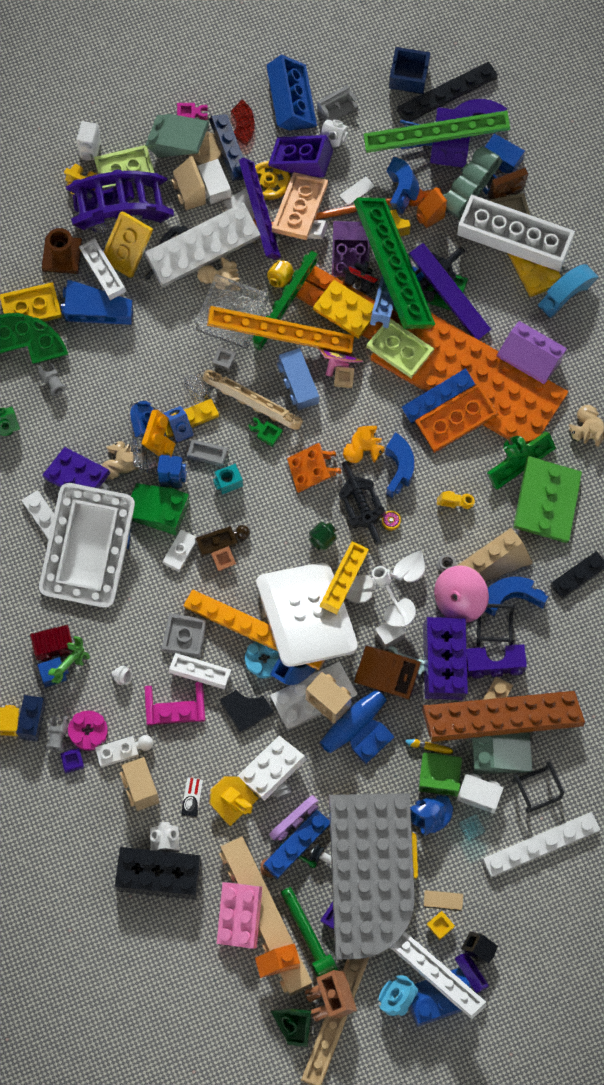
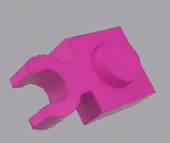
(189, 110)

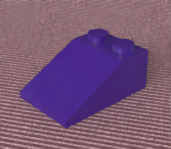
(453, 151)
(302, 155)

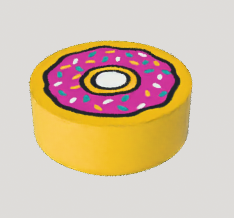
(391, 520)

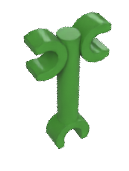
(76, 656)

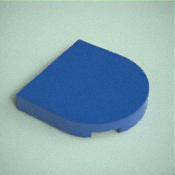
(140, 416)

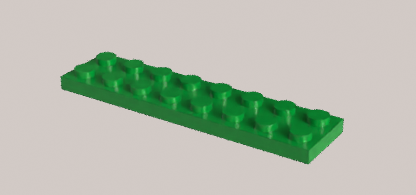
(394, 263)

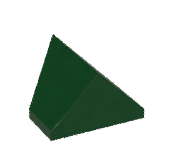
(294, 1025)

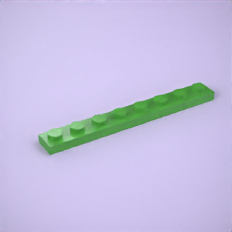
(436, 131)

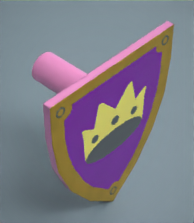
(337, 359)

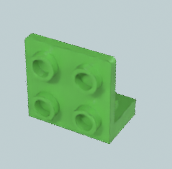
(440, 774)

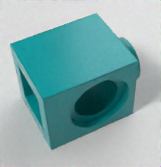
(231, 472)

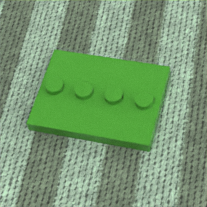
(547, 499)

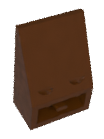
(387, 672)

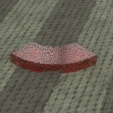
(244, 122)

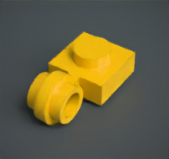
(451, 500)

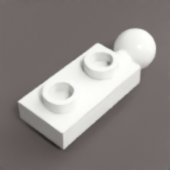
(122, 750)

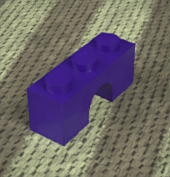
(513, 662)

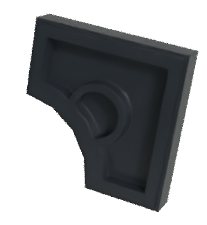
(246, 711)

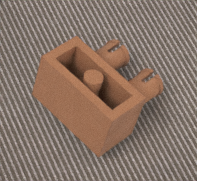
(336, 996)

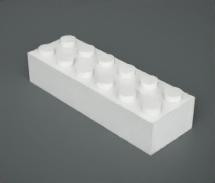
(515, 233)
(202, 244)

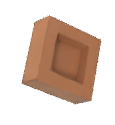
(223, 558)

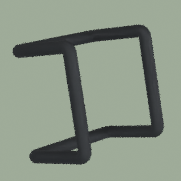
(510, 639)
(516, 779)

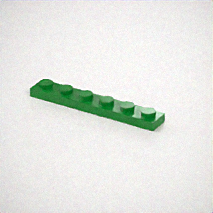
(289, 293)

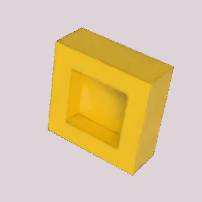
(440, 925)

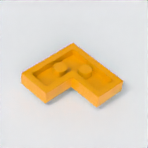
(154, 435)

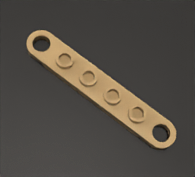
(252, 399)

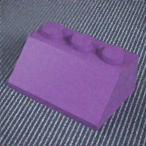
(531, 352)

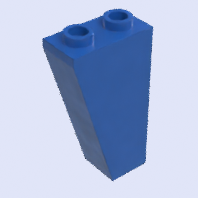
(94, 306)

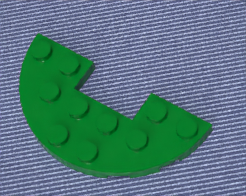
(27, 331)

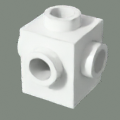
(335, 132)
(164, 837)

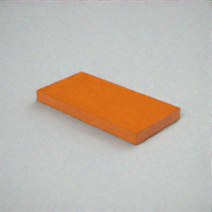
(456, 417)

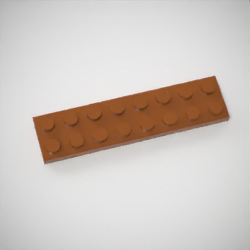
(503, 716)

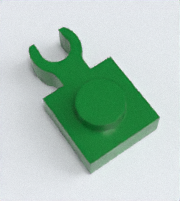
(267, 433)

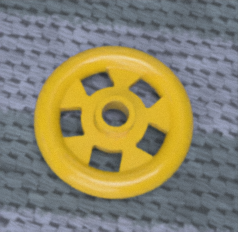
(269, 194)

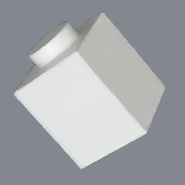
(389, 635)

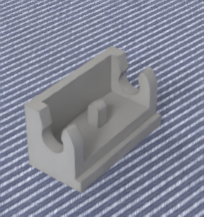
(337, 104)

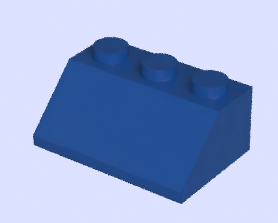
(431, 1003)

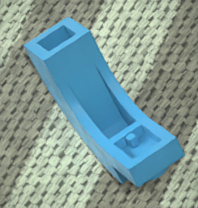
(567, 286)

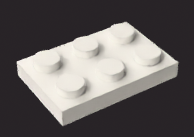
(272, 767)

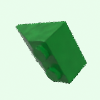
(159, 507)

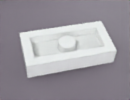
(180, 551)

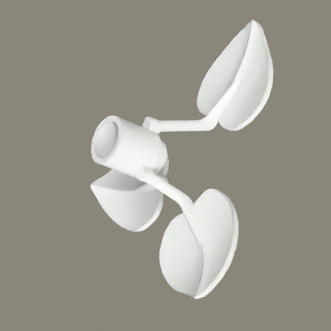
(409, 569)

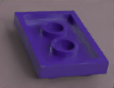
(75, 469)

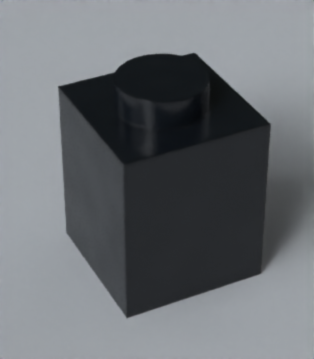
(479, 947)

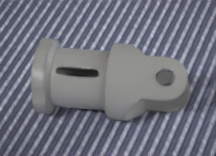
(52, 380)
(57, 734)

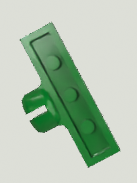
(516, 457)

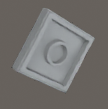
(184, 635)

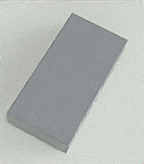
(207, 453)

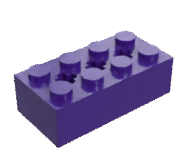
(454, 650)

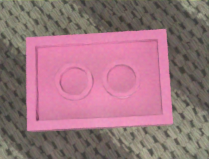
(239, 915)

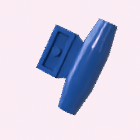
(359, 728)

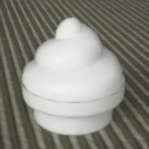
(122, 675)

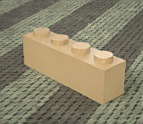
(499, 556)

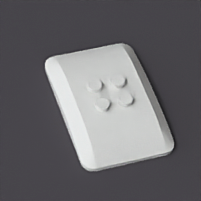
(87, 545)
(298, 624)

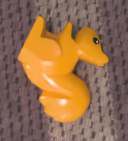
(363, 441)

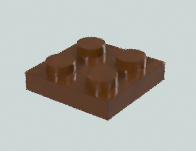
(508, 184)

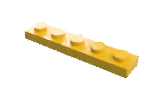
(344, 577)

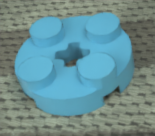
(256, 666)
(406, 992)

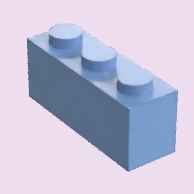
(298, 379)

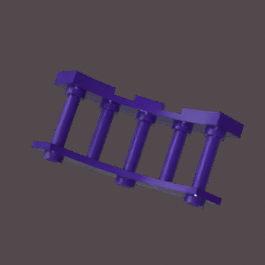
(154, 212)

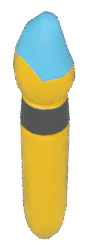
(415, 743)

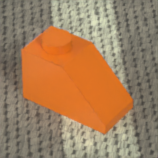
(432, 208)
(278, 961)

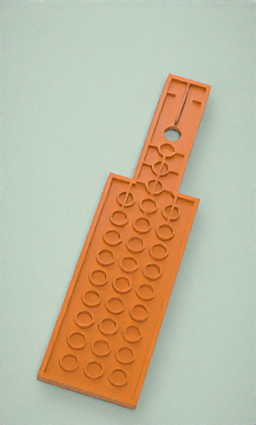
(521, 401)

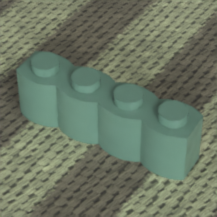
(472, 181)

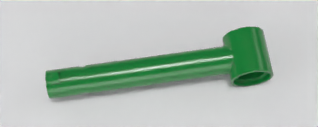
(323, 963)

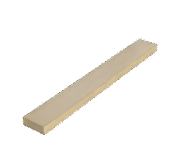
(331, 1029)

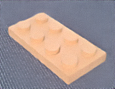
(300, 206)

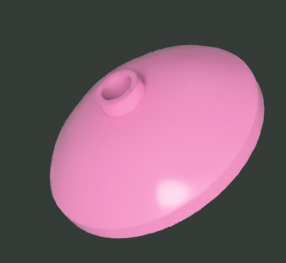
(470, 591)

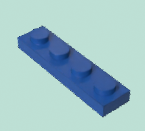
(438, 395)
(296, 844)

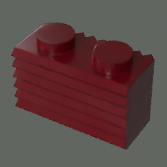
(51, 643)

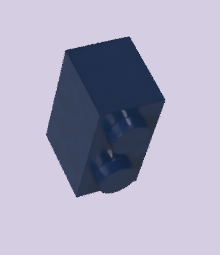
(31, 718)

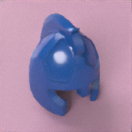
(432, 814)

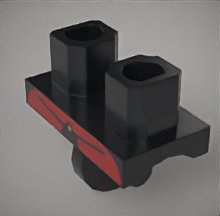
(366, 280)

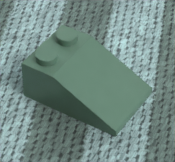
(176, 135)
(501, 754)

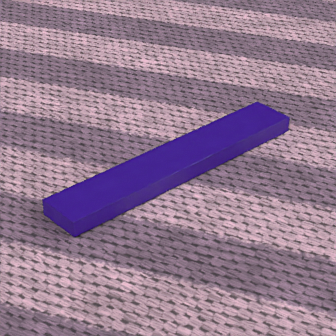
(259, 208)
(449, 291)

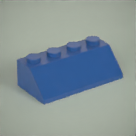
(291, 94)

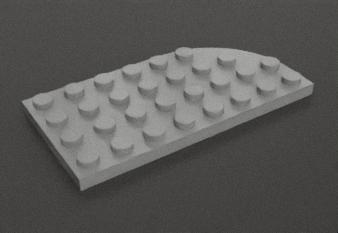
(370, 872)

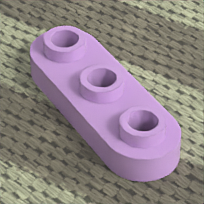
(280, 832)

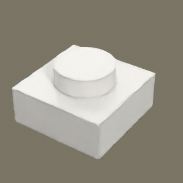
(318, 229)

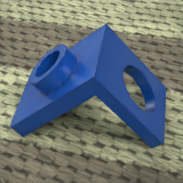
(179, 424)

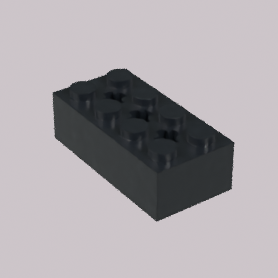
(154, 860)

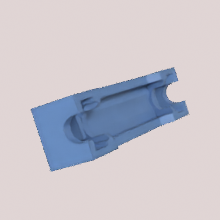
(383, 305)

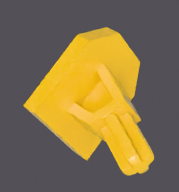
(231, 798)

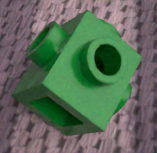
(8, 421)

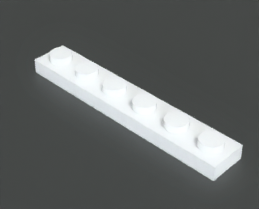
(541, 844)
(439, 975)

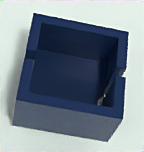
(409, 70)

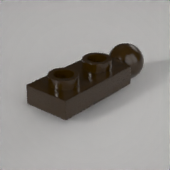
(220, 539)

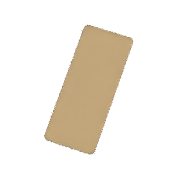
(443, 899)

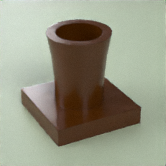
(61, 252)

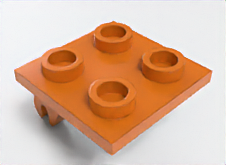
(310, 468)

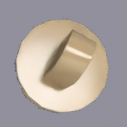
(208, 151)

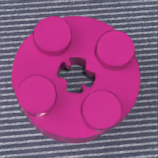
(95, 738)

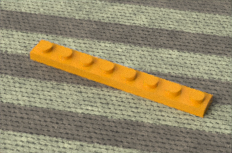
(280, 330)
(234, 620)

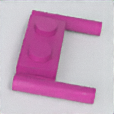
(175, 711)

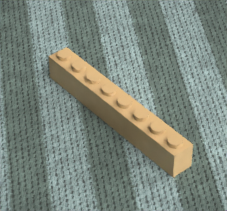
(271, 926)

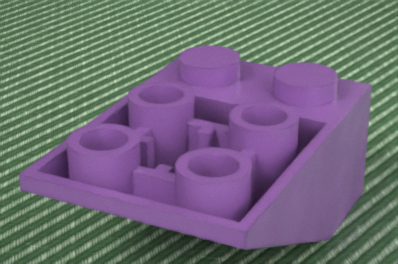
(349, 246)

